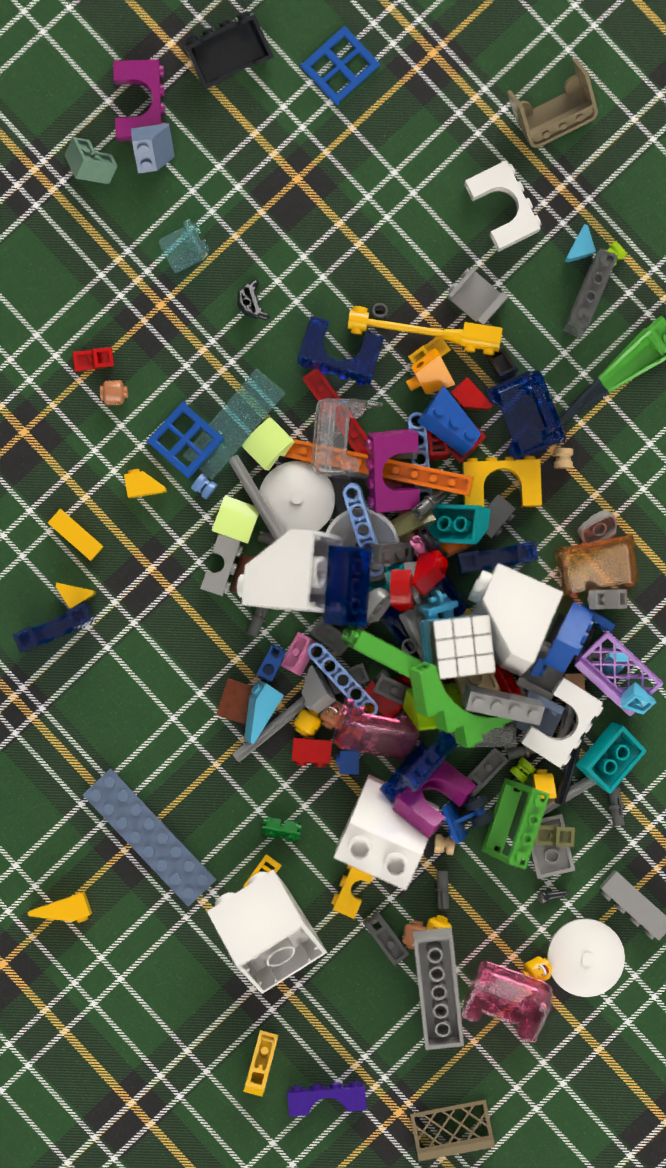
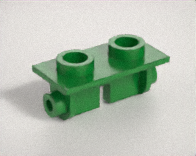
(272, 829)

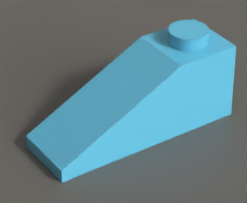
(260, 708)

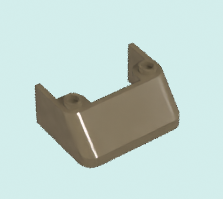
(560, 114)

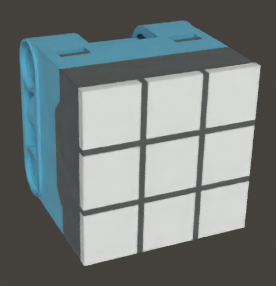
(458, 645)

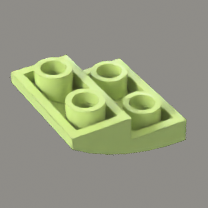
(268, 443)
(236, 519)

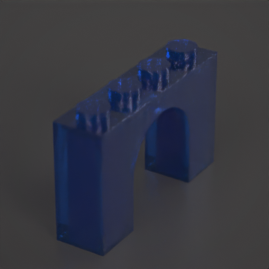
(314, 355)
(487, 560)
(47, 632)

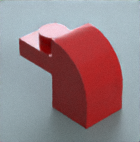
(401, 590)

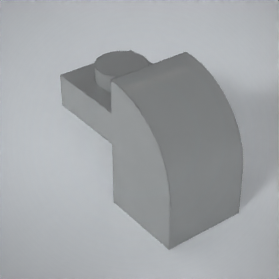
(607, 599)

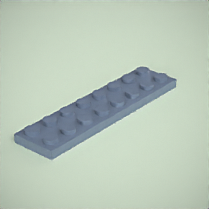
(149, 837)

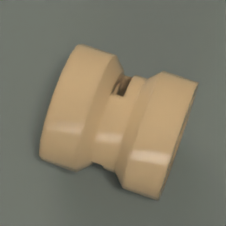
(563, 458)
(444, 844)

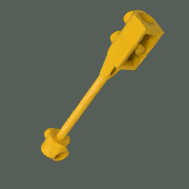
(470, 337)

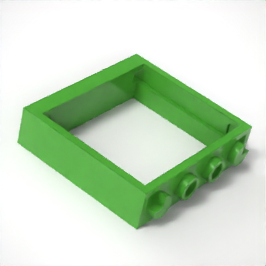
(378, 650)
(503, 818)

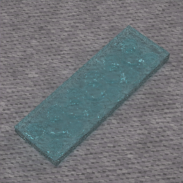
(237, 421)

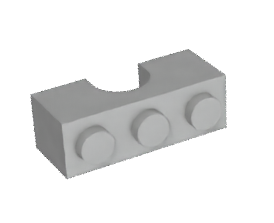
(218, 582)

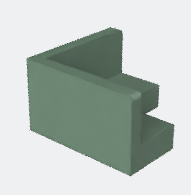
(87, 163)

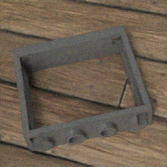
(590, 293)

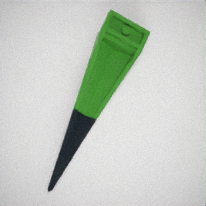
(639, 356)

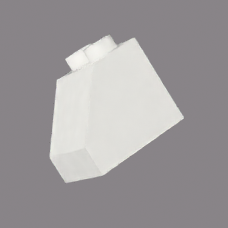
(289, 573)
(518, 614)
(380, 839)
(265, 931)

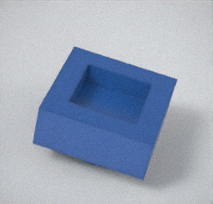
(538, 668)

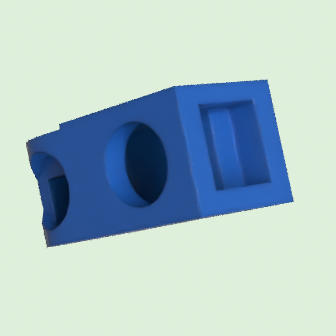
(271, 663)

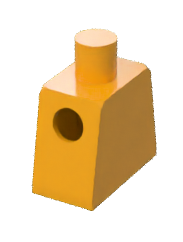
(430, 374)

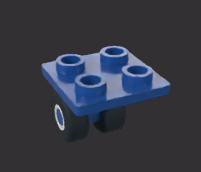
(452, 817)

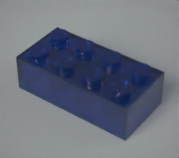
(347, 586)

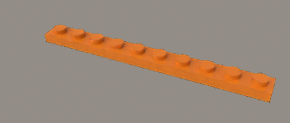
(398, 471)

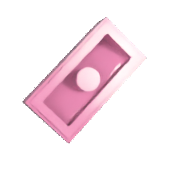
(297, 655)

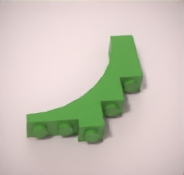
(434, 701)

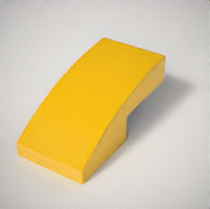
(437, 343)

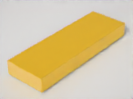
(75, 534)

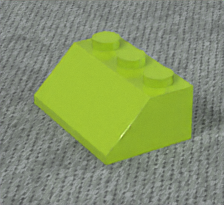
(427, 723)

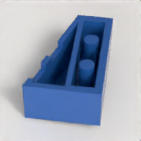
(569, 637)

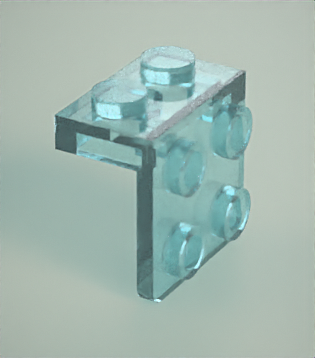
(184, 247)

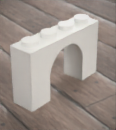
(502, 179)
(558, 749)

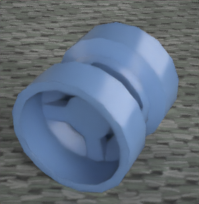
(200, 483)

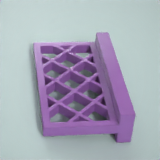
(604, 681)

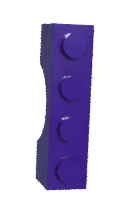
(350, 1095)

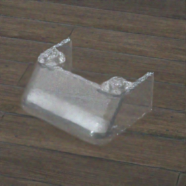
(332, 437)

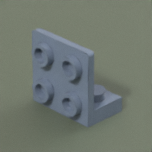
(550, 719)

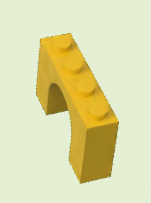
(526, 471)

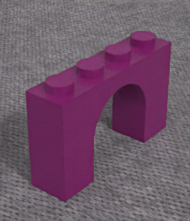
(143, 73)
(380, 448)
(419, 812)

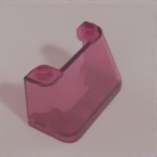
(374, 733)

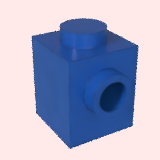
(348, 761)

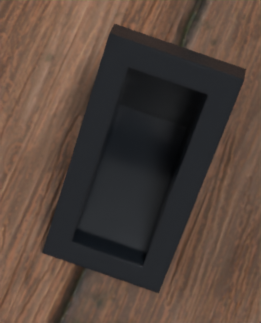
(502, 365)

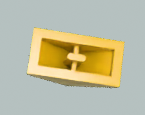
(74, 595)

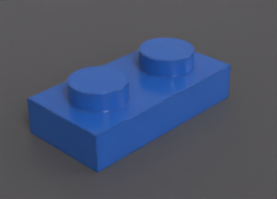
(602, 622)

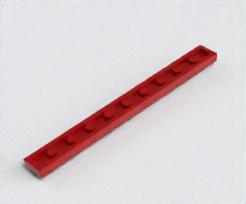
(356, 436)

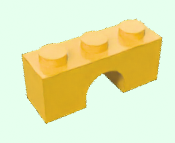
(345, 901)

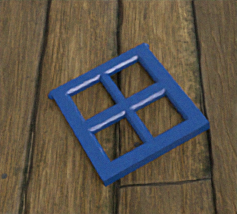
(340, 65)
(185, 439)

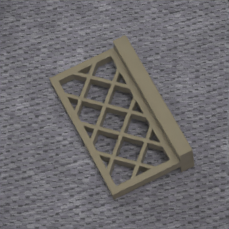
(459, 1146)

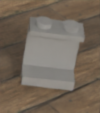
(476, 296)

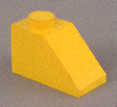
(141, 484)
(544, 781)

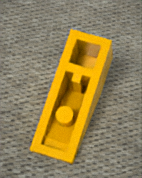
(66, 909)
(261, 1063)

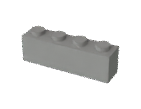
(502, 704)
(635, 904)

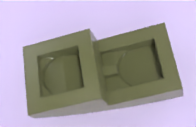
(409, 522)
(555, 836)

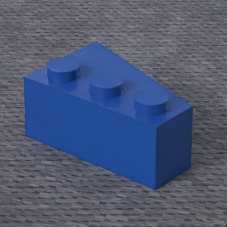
(449, 422)

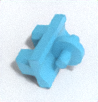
(436, 604)

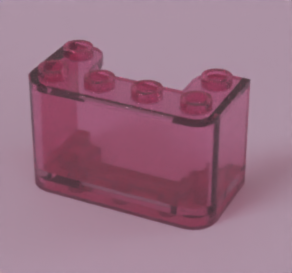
(509, 998)

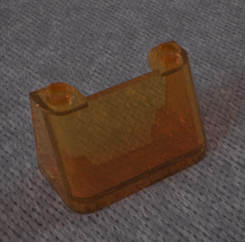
(597, 565)

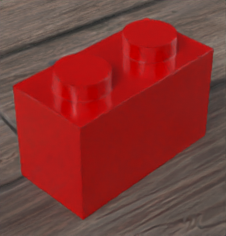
(311, 751)

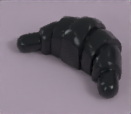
(249, 303)

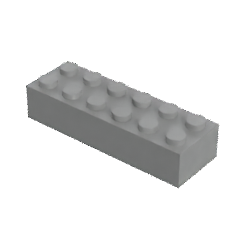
(438, 988)

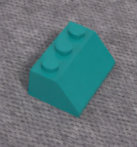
(460, 523)
(611, 757)

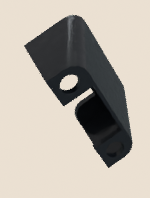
(227, 49)

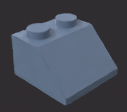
(152, 147)

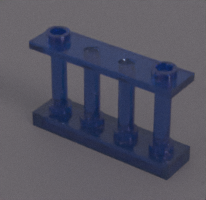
(419, 766)

